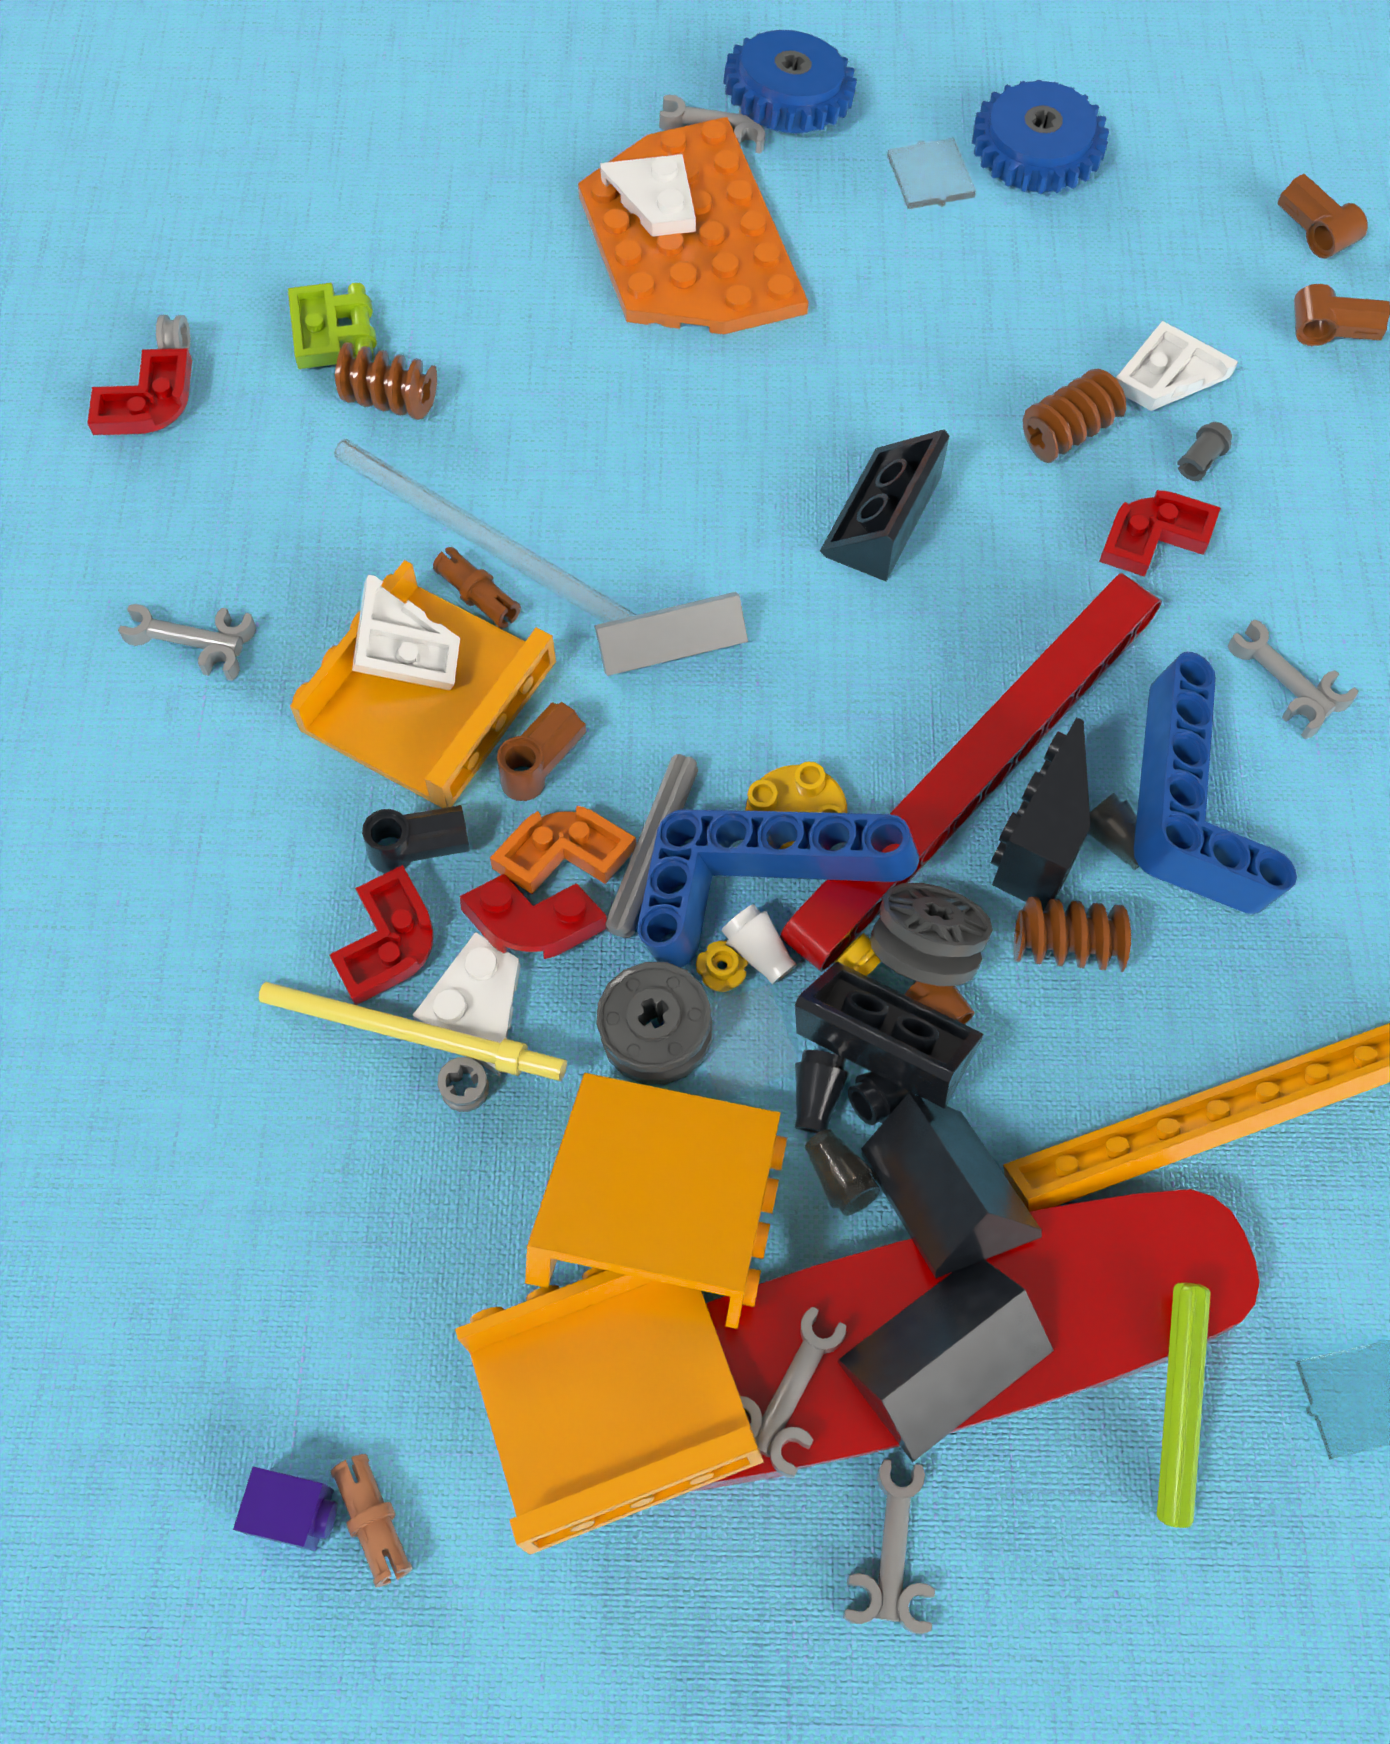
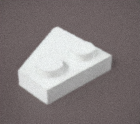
(655, 192)
(1172, 367)
(401, 641)
(474, 994)

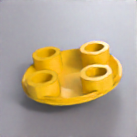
(796, 790)

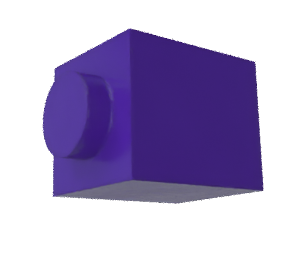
(286, 1509)

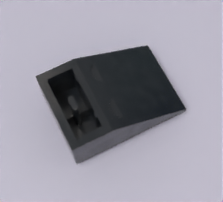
(1050, 824)

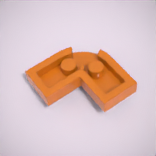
(546, 841)

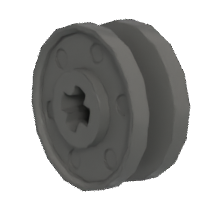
(930, 934)
(649, 1052)

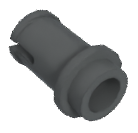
(1212, 441)

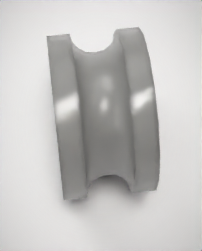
(172, 333)
(453, 1071)

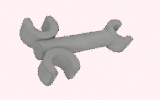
(676, 114)
(217, 646)
(1310, 701)
(769, 1429)
(888, 1598)

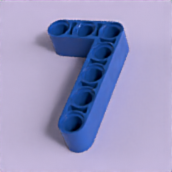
(1171, 822)
(758, 857)

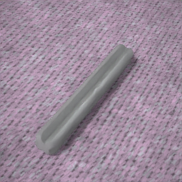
(670, 797)

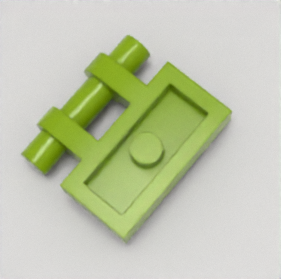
(316, 324)

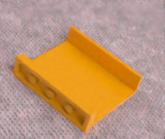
(418, 732)
(660, 1190)
(605, 1401)

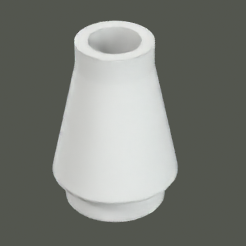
(758, 942)

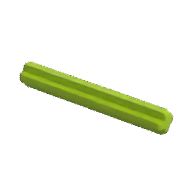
(1183, 1405)

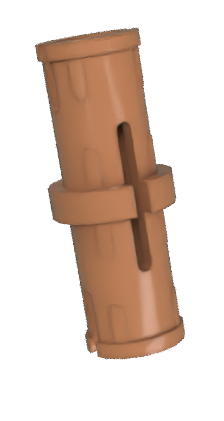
(371, 1520)

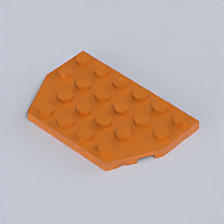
(723, 274)

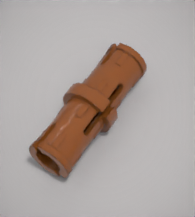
(476, 587)

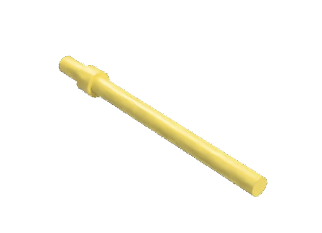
(508, 1056)

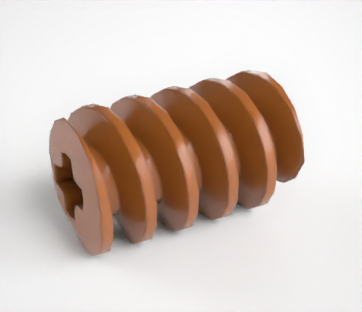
(385, 385)
(1073, 414)
(1073, 932)

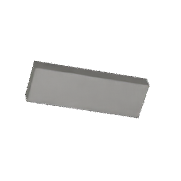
(671, 633)

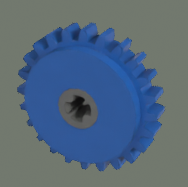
(789, 81)
(1040, 136)

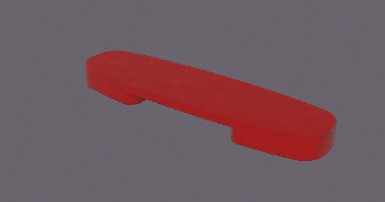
(1094, 1278)

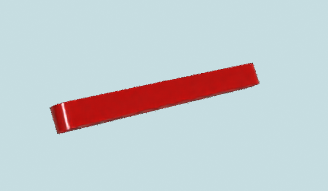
(981, 761)

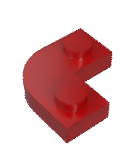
(150, 404)
(1160, 518)
(514, 923)
(396, 947)

